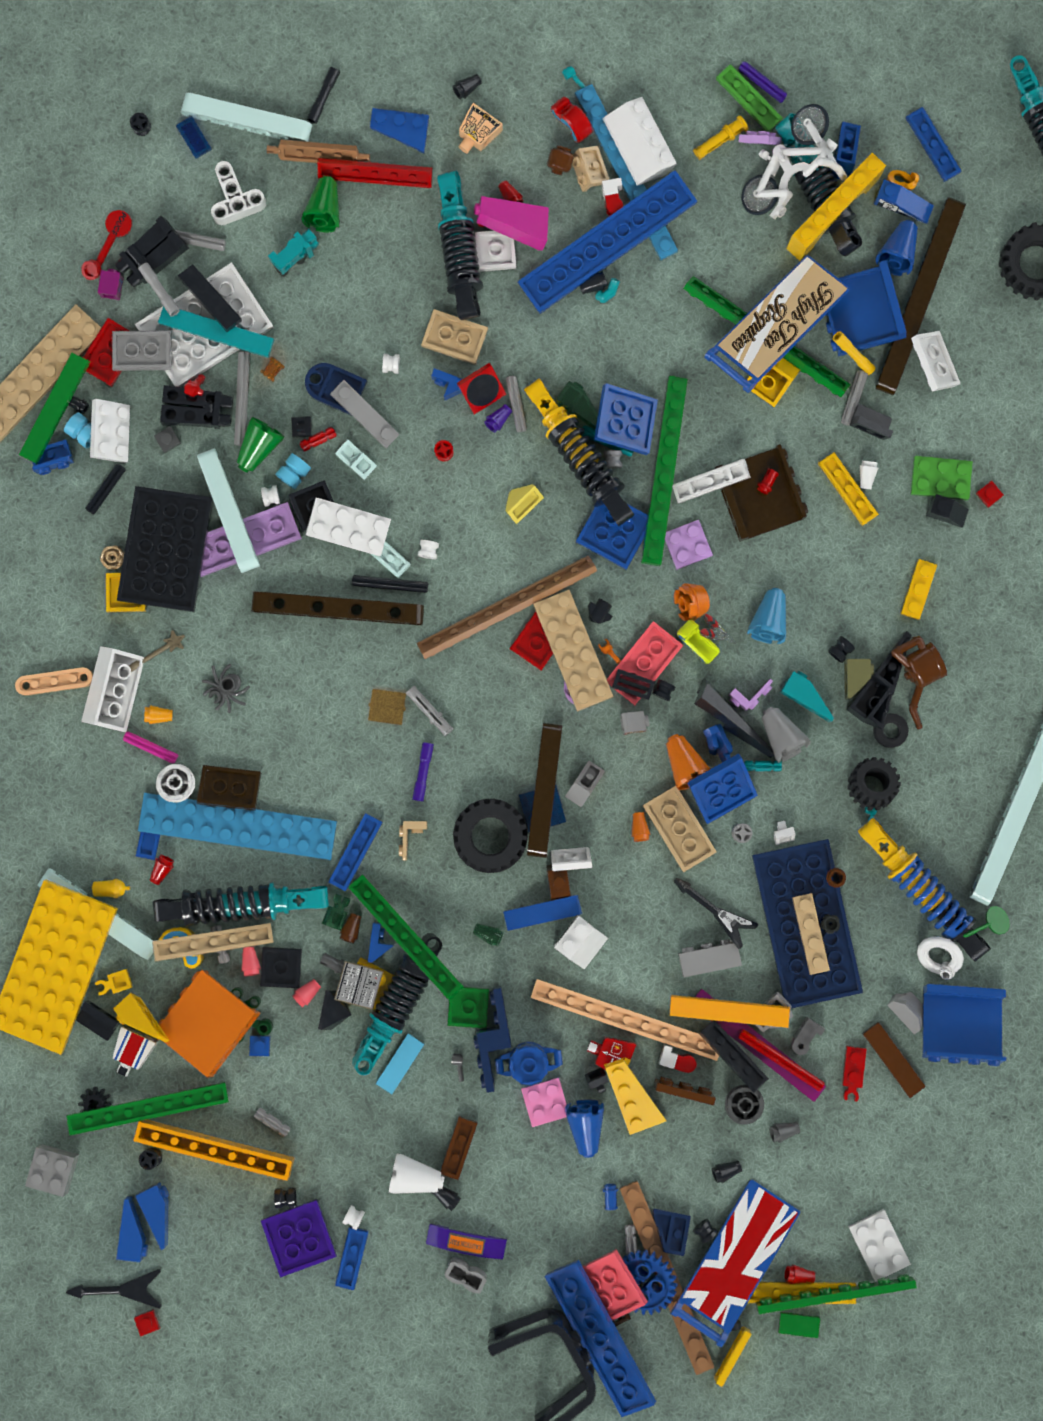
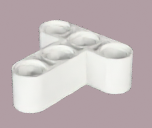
(235, 198)

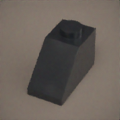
(947, 510)

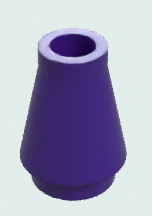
(497, 419)

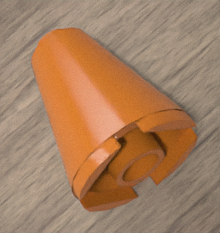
(684, 761)

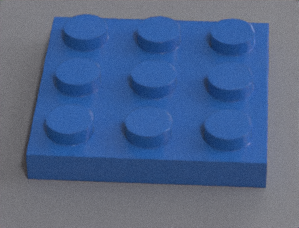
(625, 419)
(613, 541)
(722, 788)

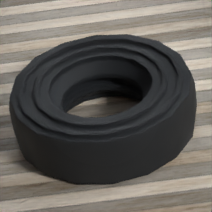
(902, 734)

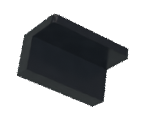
(871, 422)
(97, 1020)

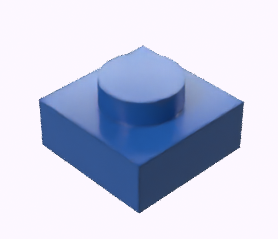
(259, 1046)

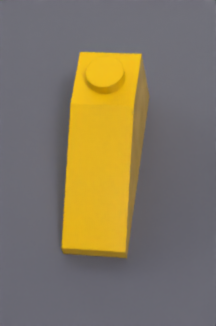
(135, 1014)

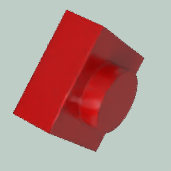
(989, 494)
(146, 1322)

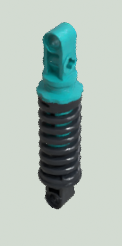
(260, 903)

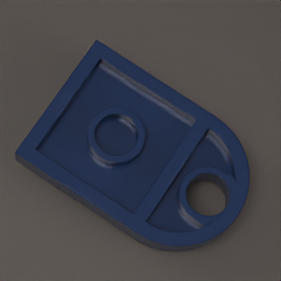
(330, 378)

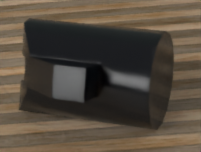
(599, 612)

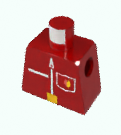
(611, 1050)

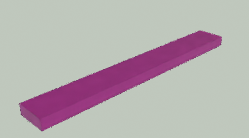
(733, 1029)

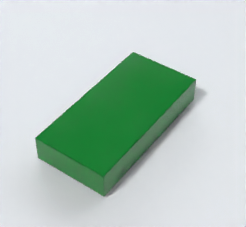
(799, 1325)

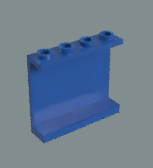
(962, 1024)

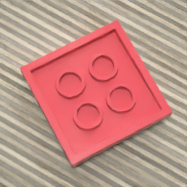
(615, 1285)

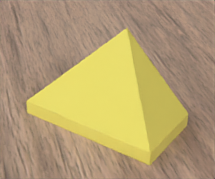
(522, 501)

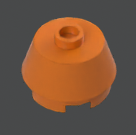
(692, 601)

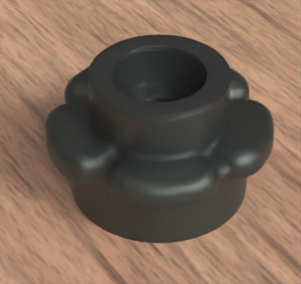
(835, 923)

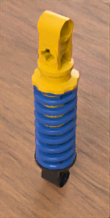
(910, 872)

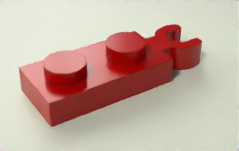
(853, 1070)

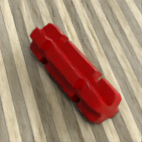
(318, 439)

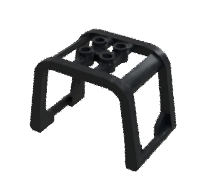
(560, 1325)

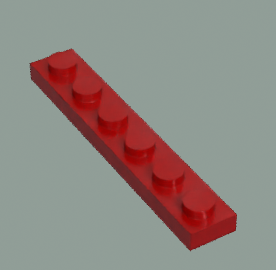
(375, 173)

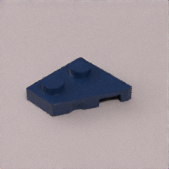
(672, 1230)

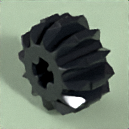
(96, 1095)

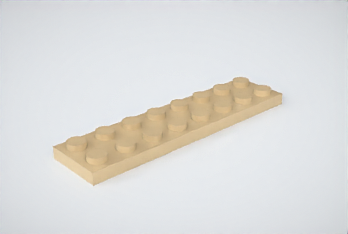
(43, 366)

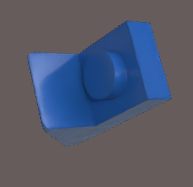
(442, 379)
(376, 948)

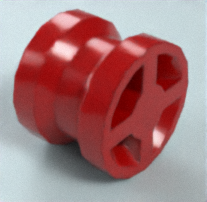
(443, 446)

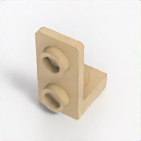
(416, 827)

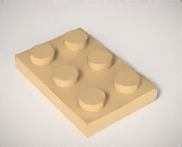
(454, 337)

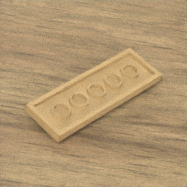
(573, 650)

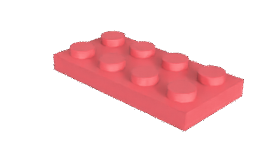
(646, 659)

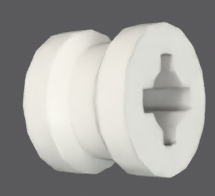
(391, 363)
(270, 495)
(428, 549)
(353, 1217)

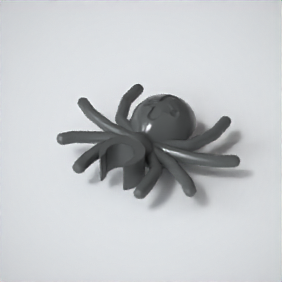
(225, 688)

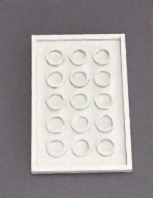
(194, 354)

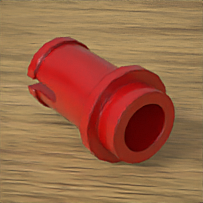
(767, 482)

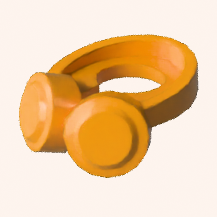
(912, 179)

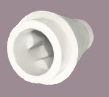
(867, 474)

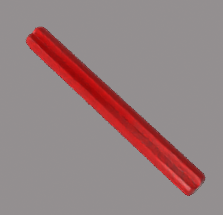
(781, 1060)

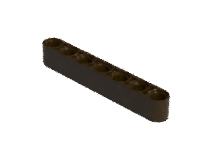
(544, 790)

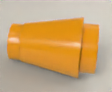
(157, 715)

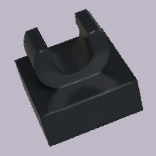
(301, 426)
(597, 1079)

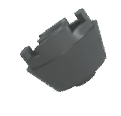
(744, 1105)

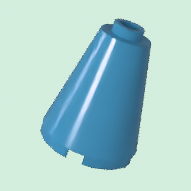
(770, 618)

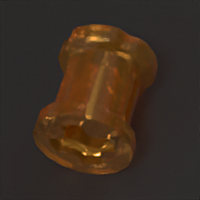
(272, 369)

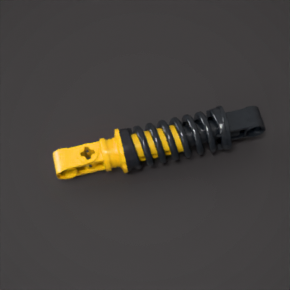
(580, 456)

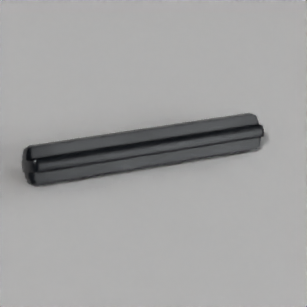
(387, 583)

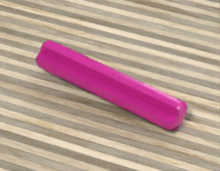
(150, 747)

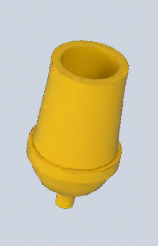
(110, 888)

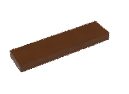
(894, 1060)

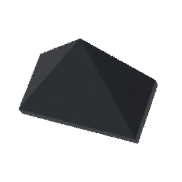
(332, 1011)

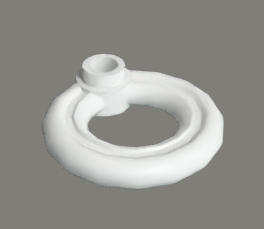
(946, 969)

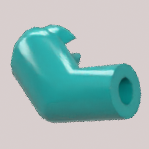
(605, 296)

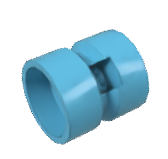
(79, 428)
(293, 471)

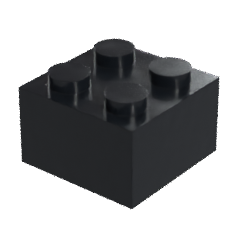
(303, 501)

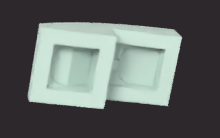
(355, 459)

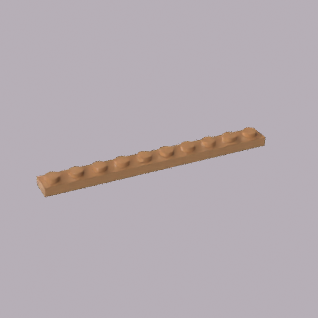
(506, 607)
(650, 1240)

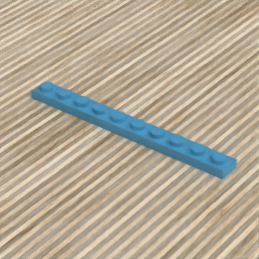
(595, 113)

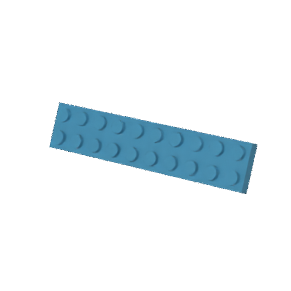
(238, 827)

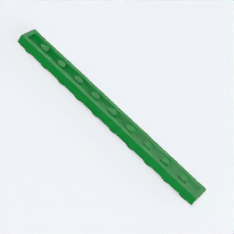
(795, 356)
(664, 471)

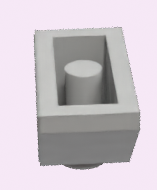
(634, 722)
(585, 783)

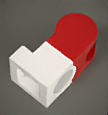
(611, 196)
(683, 1063)

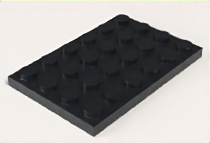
(164, 549)

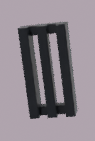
(636, 677)

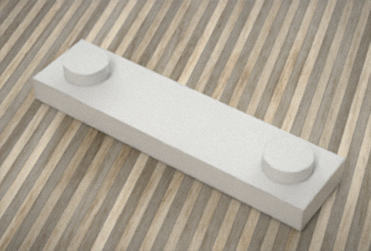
(711, 481)

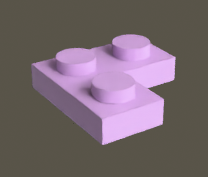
(760, 137)

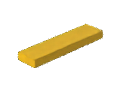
(848, 489)

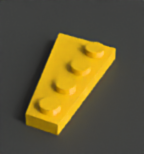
(634, 1102)

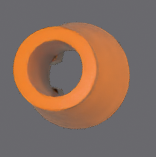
(640, 829)

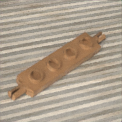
(311, 151)

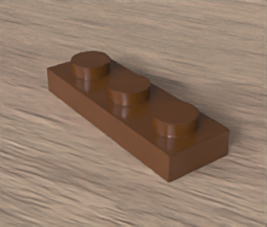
(458, 1148)

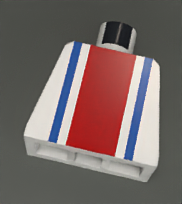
(132, 1049)

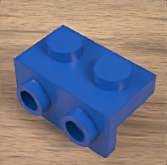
(55, 456)

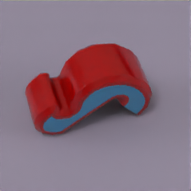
(573, 118)

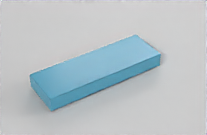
(400, 1063)

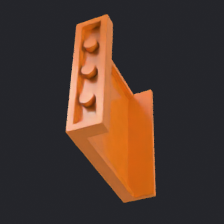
(207, 1023)

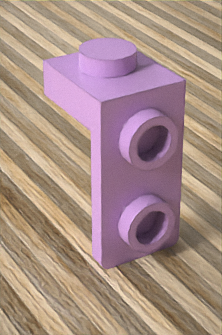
(738, 699)

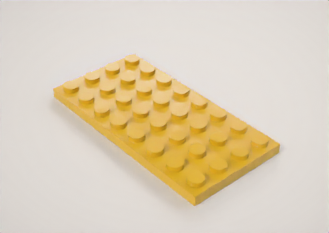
(54, 966)

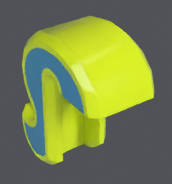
(701, 646)

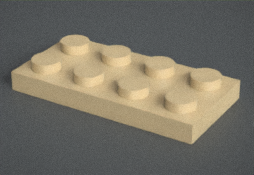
(679, 828)

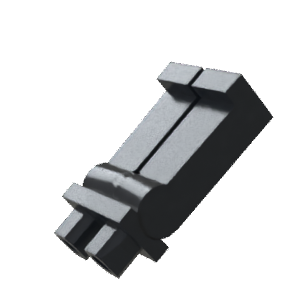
(156, 247)
(196, 411)

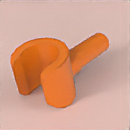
(608, 650)

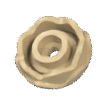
(106, 555)

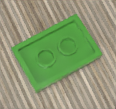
(941, 477)

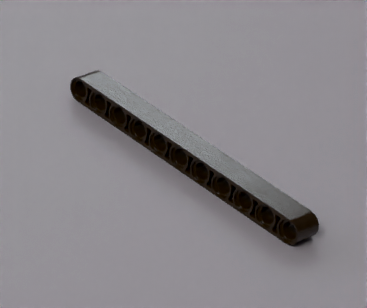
(921, 294)

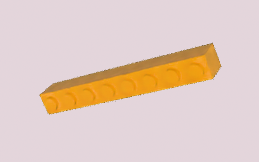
(214, 1149)

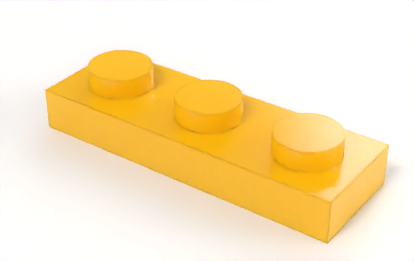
(918, 589)

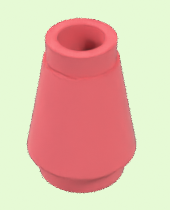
(250, 962)
(306, 993)

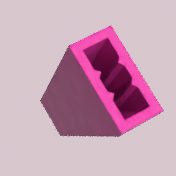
(515, 220)

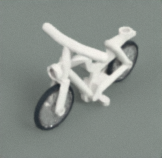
(807, 129)

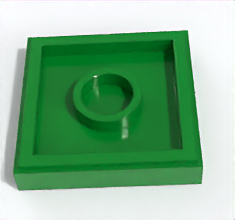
(469, 1008)

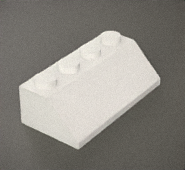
(640, 141)
(112, 689)

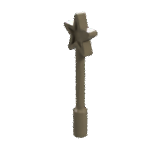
(172, 643)

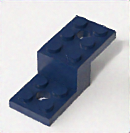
(492, 1039)

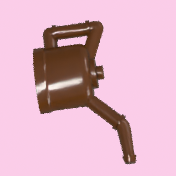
(920, 668)

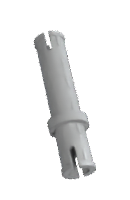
(414, 694)

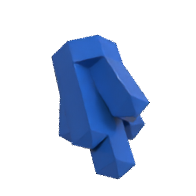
(718, 742)

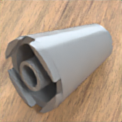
(783, 734)

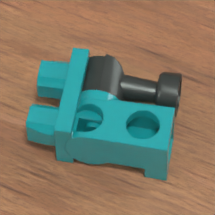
(295, 252)

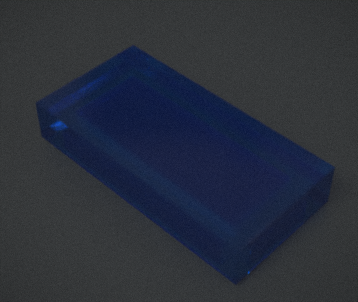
(193, 137)

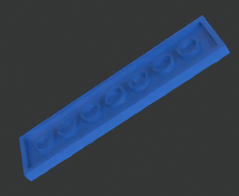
(600, 1338)

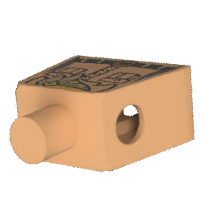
(478, 129)

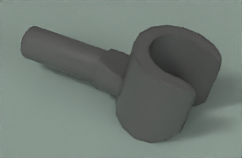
(457, 1059)

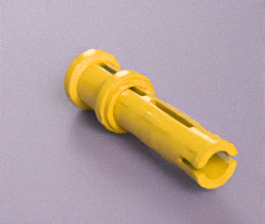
(727, 133)

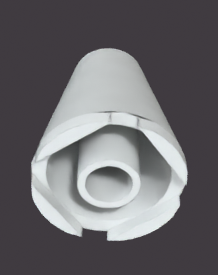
(414, 1177)

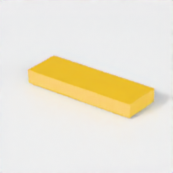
(732, 1356)

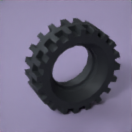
(1010, 261)
(490, 809)

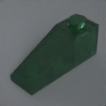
(578, 403)

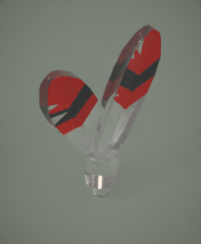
(717, 633)

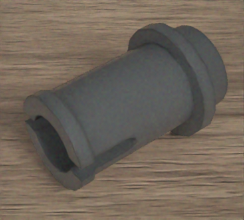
(332, 963)

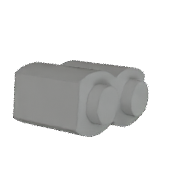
(470, 1276)

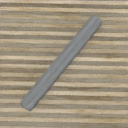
(241, 397)

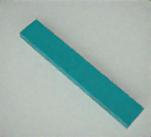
(212, 330)

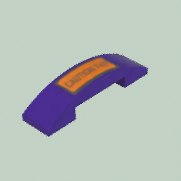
(466, 1242)

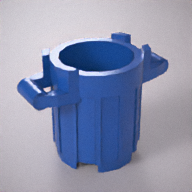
(528, 1062)

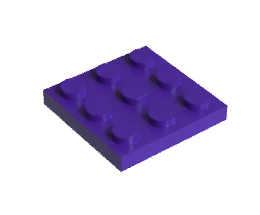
(298, 1238)

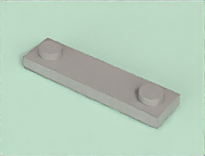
(364, 414)

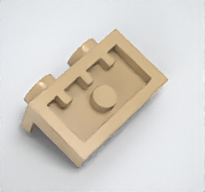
(589, 167)

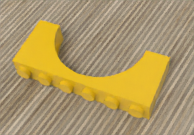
(815, 226)

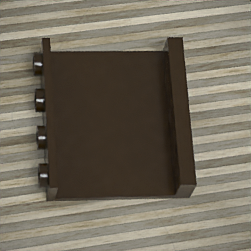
(761, 513)

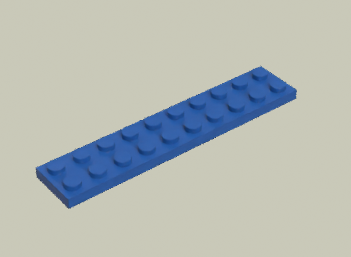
(607, 241)

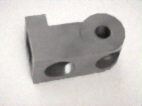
(804, 1036)

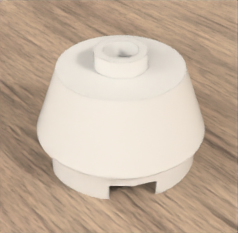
(175, 783)

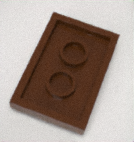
(684, 1090)

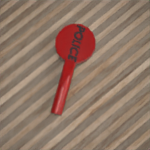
(118, 225)

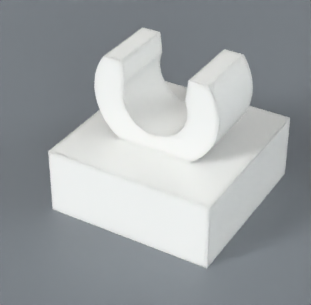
(783, 834)

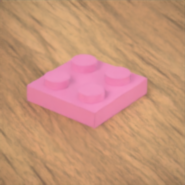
(544, 1102)

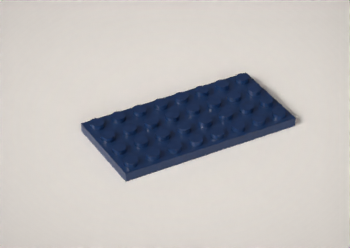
(795, 873)

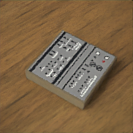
(358, 985)

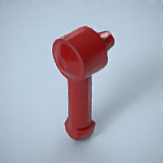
(193, 388)

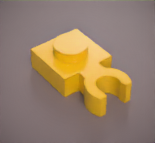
(117, 982)

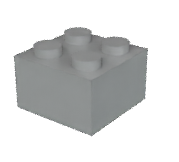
(52, 1170)

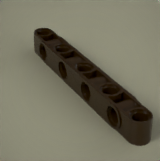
(337, 608)

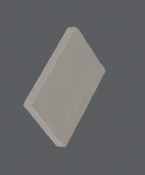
(141, 350)

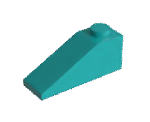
(804, 693)

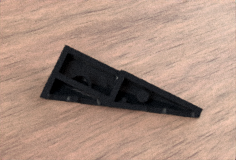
(875, 697)
(715, 704)

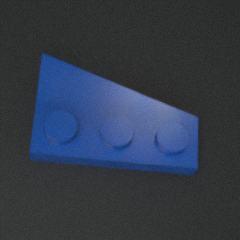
(402, 126)

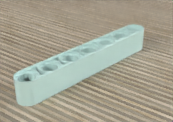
(245, 117)
(228, 510)
(120, 930)

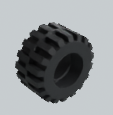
(884, 773)

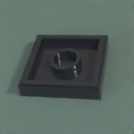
(281, 967)

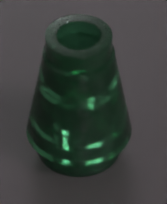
(488, 934)

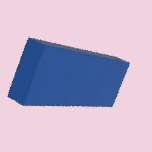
(351, 1258)

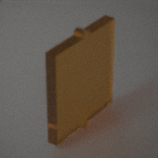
(387, 707)

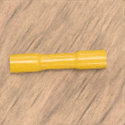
(846, 345)

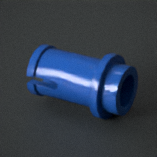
(610, 1196)

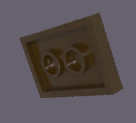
(229, 787)

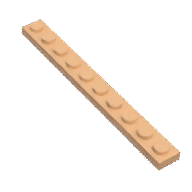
(622, 1018)

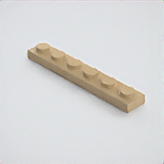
(212, 942)

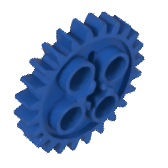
(657, 1296)

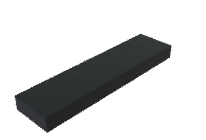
(209, 298)
(733, 1056)

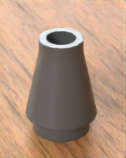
(781, 1131)

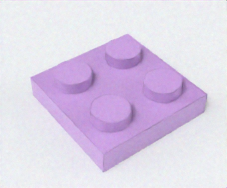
(687, 544)

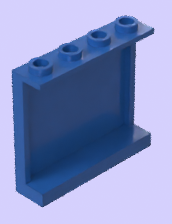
(868, 312)

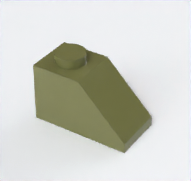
(856, 675)

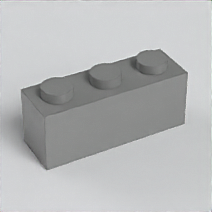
(709, 958)

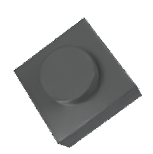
(167, 439)

